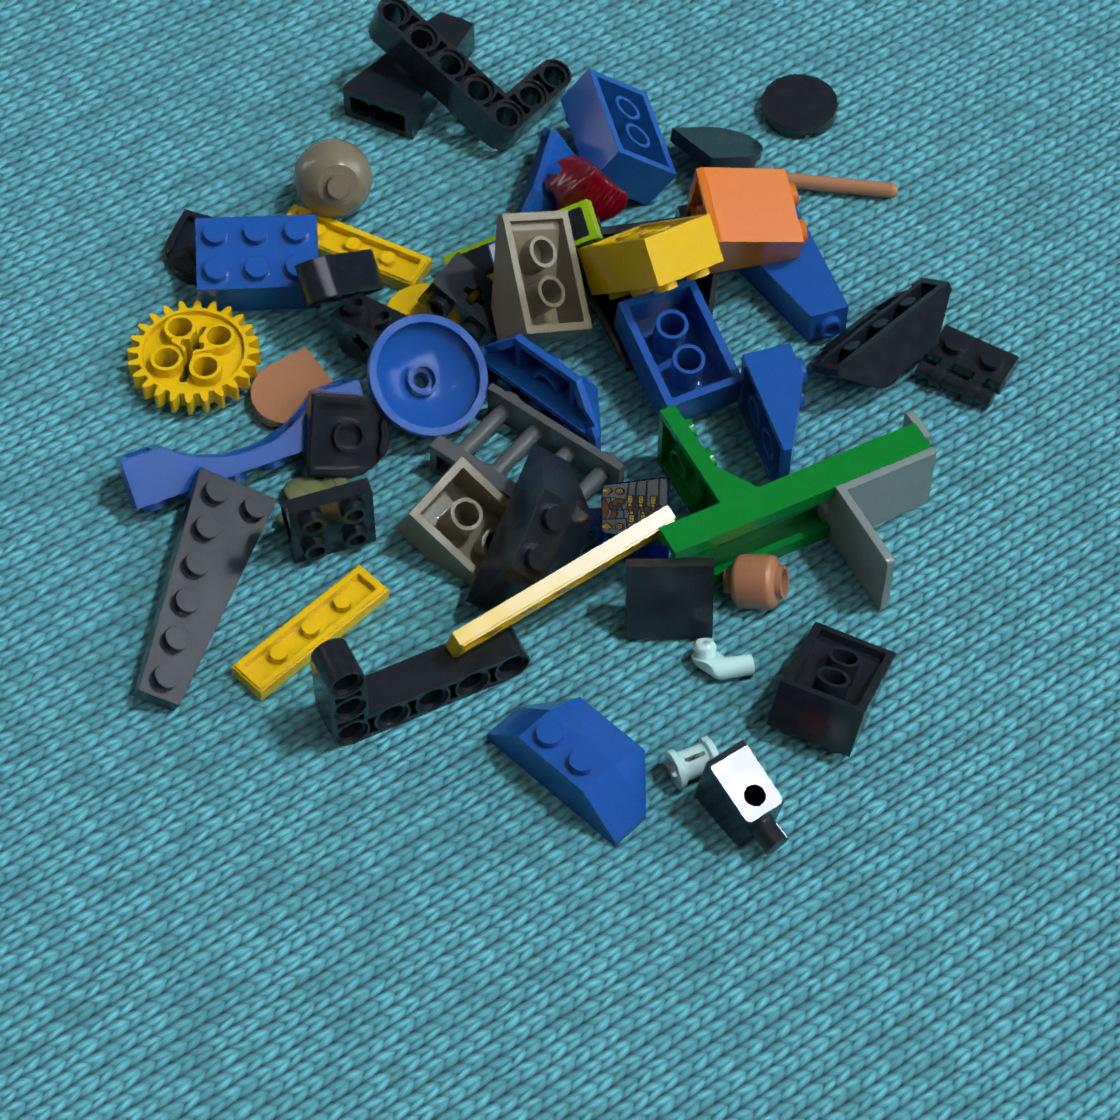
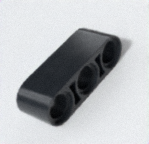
(339, 276)

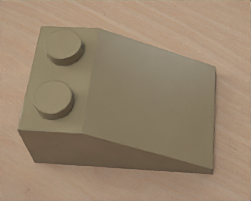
(537, 278)
(456, 520)

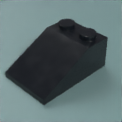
(830, 689)

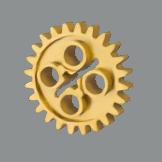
(216, 370)

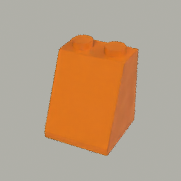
(750, 214)

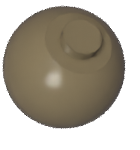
(333, 178)

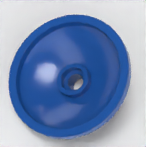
(445, 360)

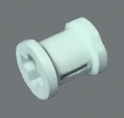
(690, 761)

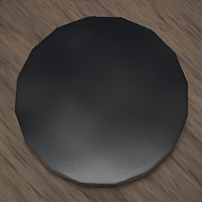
(799, 105)

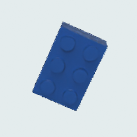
(619, 134)
(253, 260)
(678, 350)

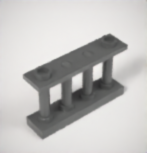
(534, 429)

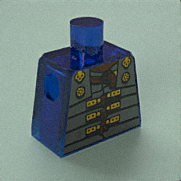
(627, 504)

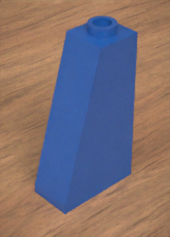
(802, 292)

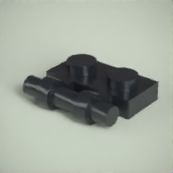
(971, 359)

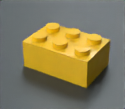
(651, 257)

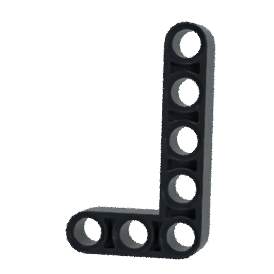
(460, 85)
(366, 705)

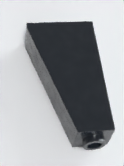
(391, 97)

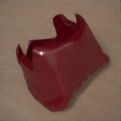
(583, 181)

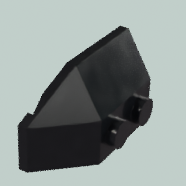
(887, 337)
(537, 532)

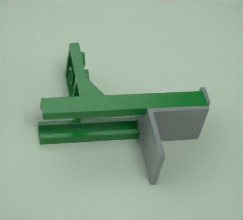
(827, 499)

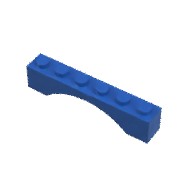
(160, 473)

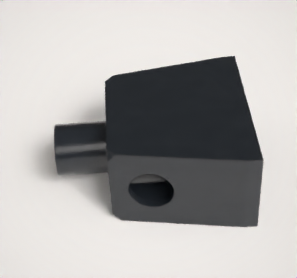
(742, 798)

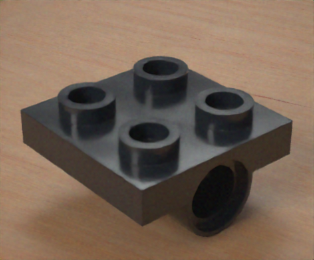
(330, 520)

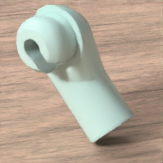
(719, 666)

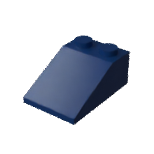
(772, 404)

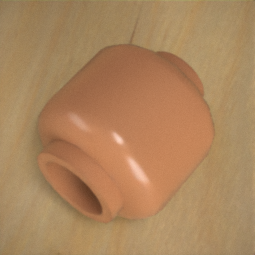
(756, 581)

